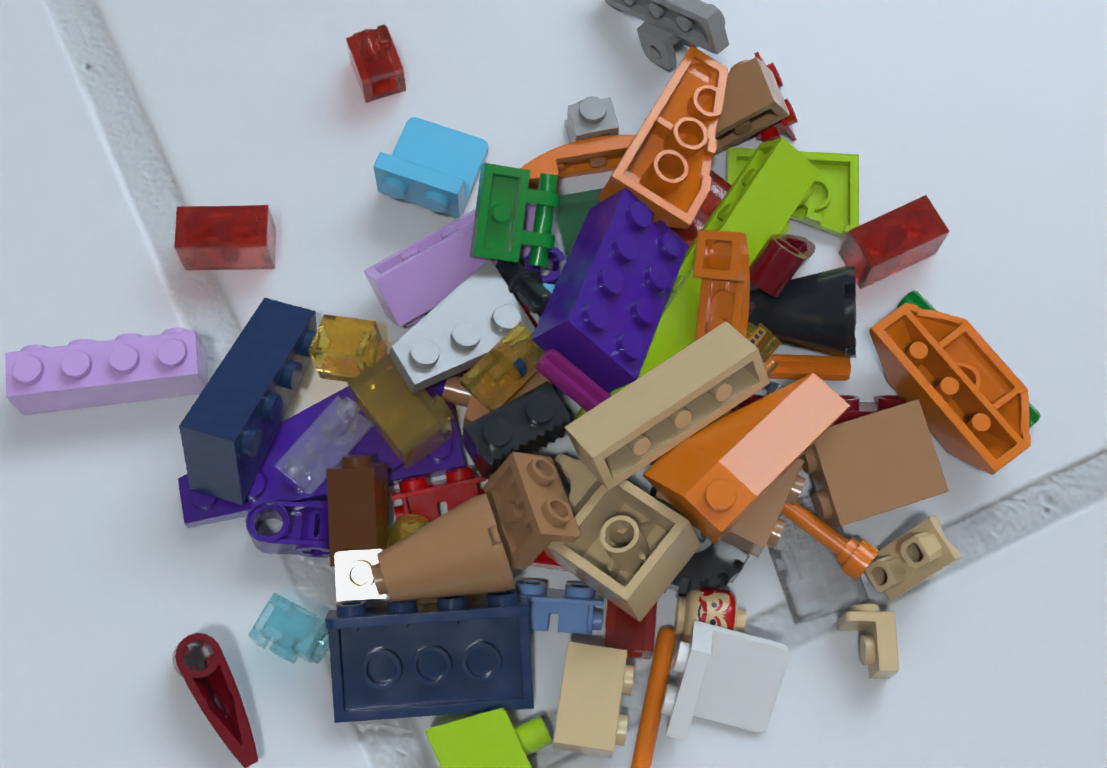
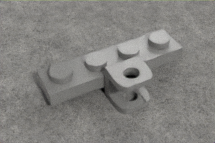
(674, 22)

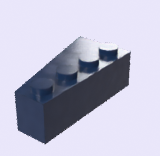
(246, 401)

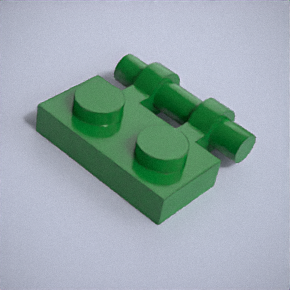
(501, 215)

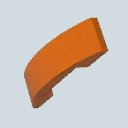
(579, 158)
(725, 281)

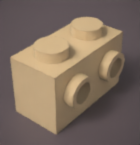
(591, 700)

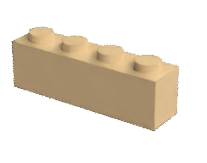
(668, 405)

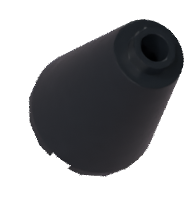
(812, 312)

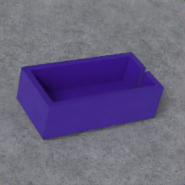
(612, 291)

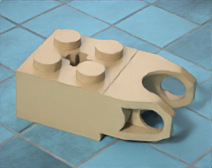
(627, 540)

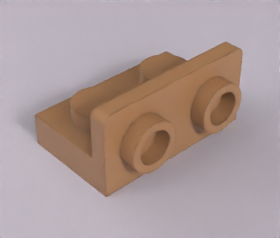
(529, 507)

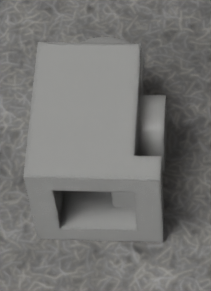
(591, 118)

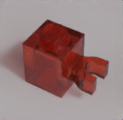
(376, 63)

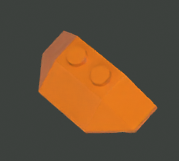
(961, 382)

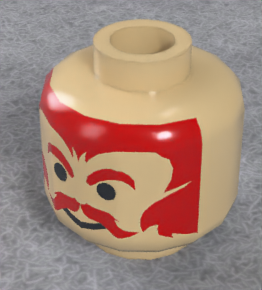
(708, 606)

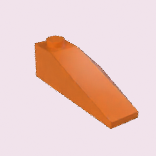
(675, 145)
(742, 455)

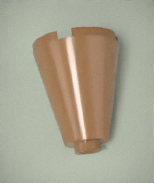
(447, 557)

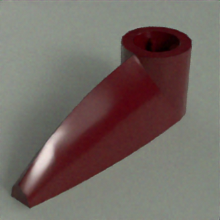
(779, 262)
(218, 696)

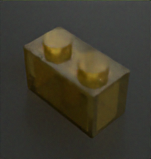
(406, 421)

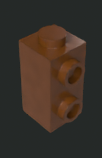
(357, 505)

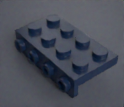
(430, 657)

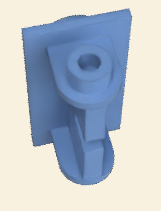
(572, 604)

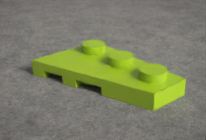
(835, 191)

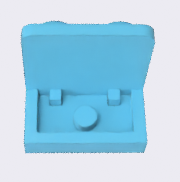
(431, 167)

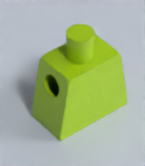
(487, 741)

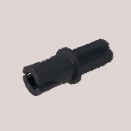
(525, 286)

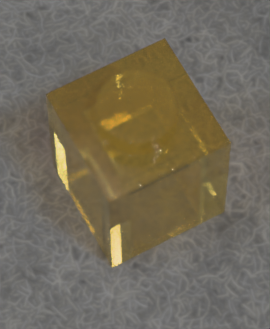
(346, 347)

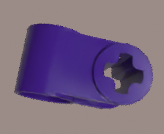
(298, 529)

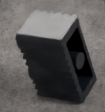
(515, 427)

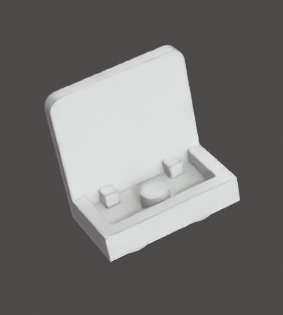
(724, 680)

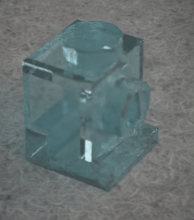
(291, 630)

